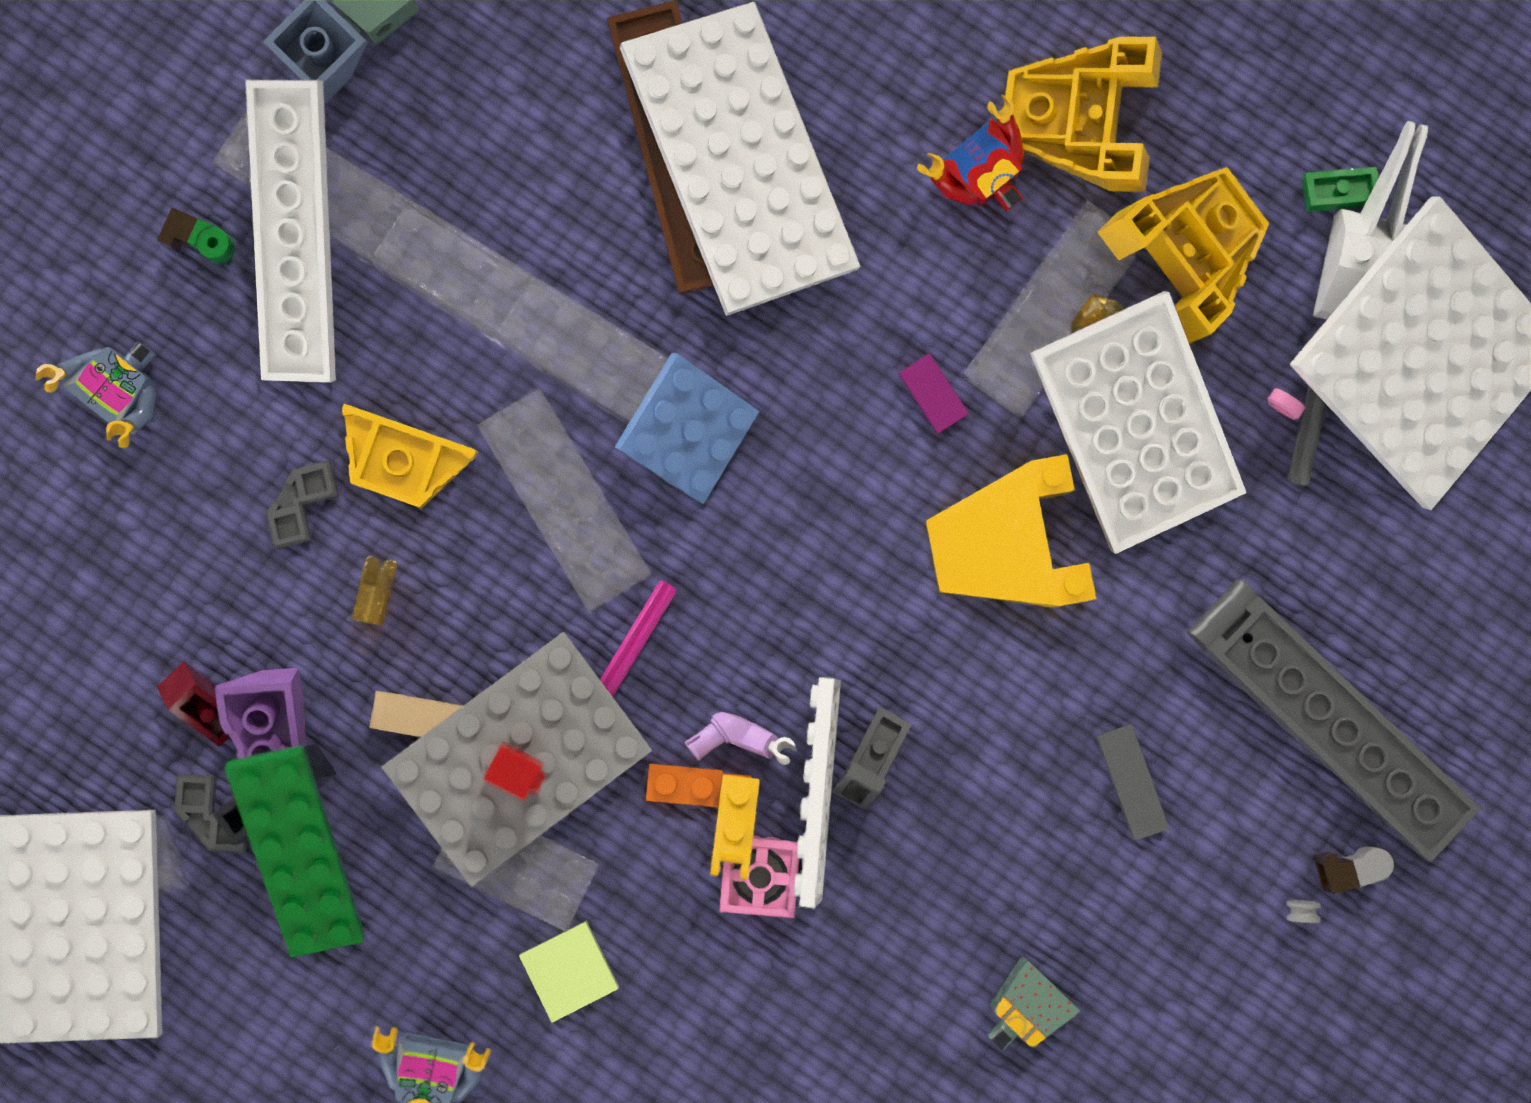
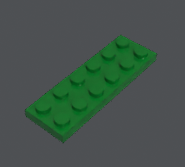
(295, 850)

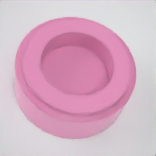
(1285, 404)

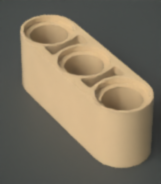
(408, 713)

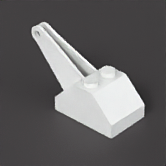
(1363, 237)

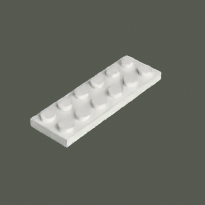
(816, 807)

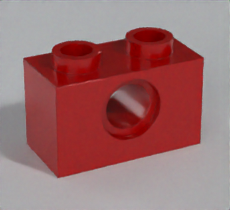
(515, 771)

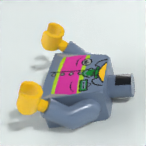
(109, 386)
(428, 1067)

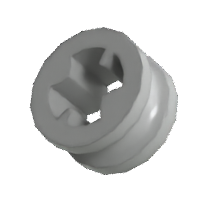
(1303, 911)

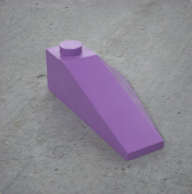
(263, 711)

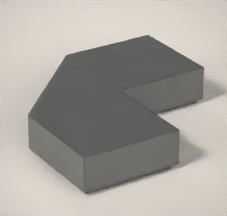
(287, 513)
(196, 805)

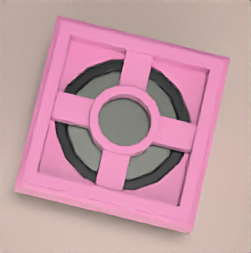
(766, 880)

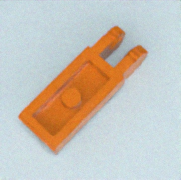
(685, 785)

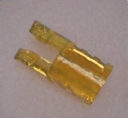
(374, 591)

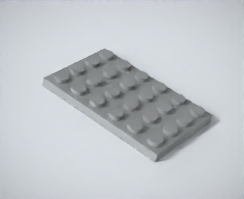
(545, 708)

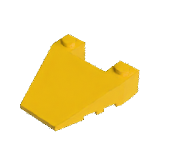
(1073, 106)
(1200, 240)
(999, 545)

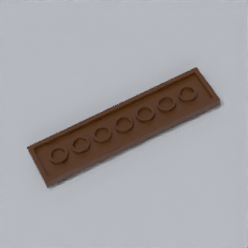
(681, 244)

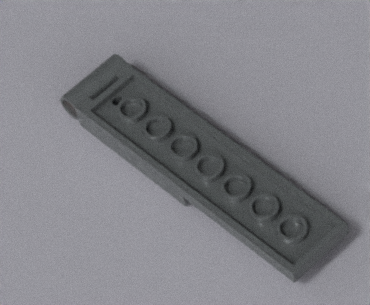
(1332, 720)

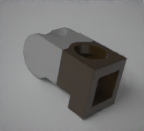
(1353, 871)

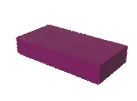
(933, 394)

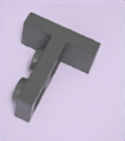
(872, 759)

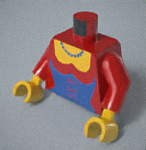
(983, 163)

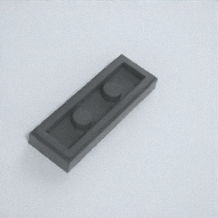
(1132, 782)

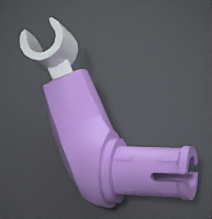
(739, 732)

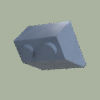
(318, 45)

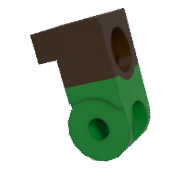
(196, 234)

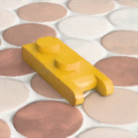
(735, 823)

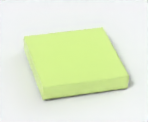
(569, 971)

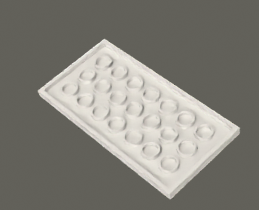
(739, 157)

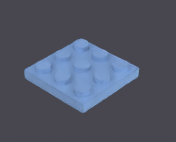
(687, 428)

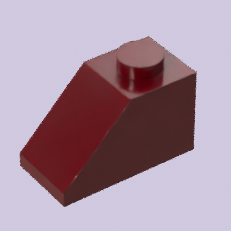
(193, 701)

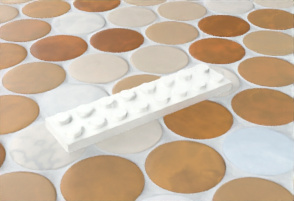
(291, 229)

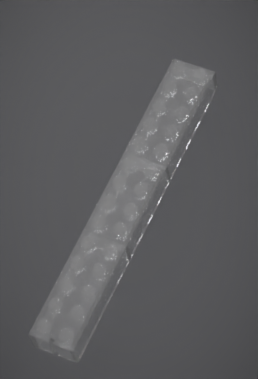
(475, 284)

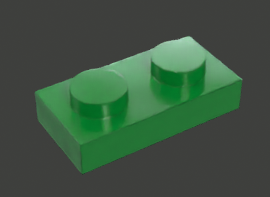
(1338, 188)

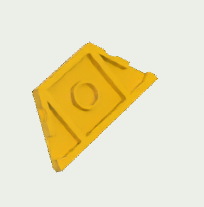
(399, 458)

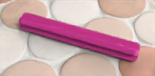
(637, 636)

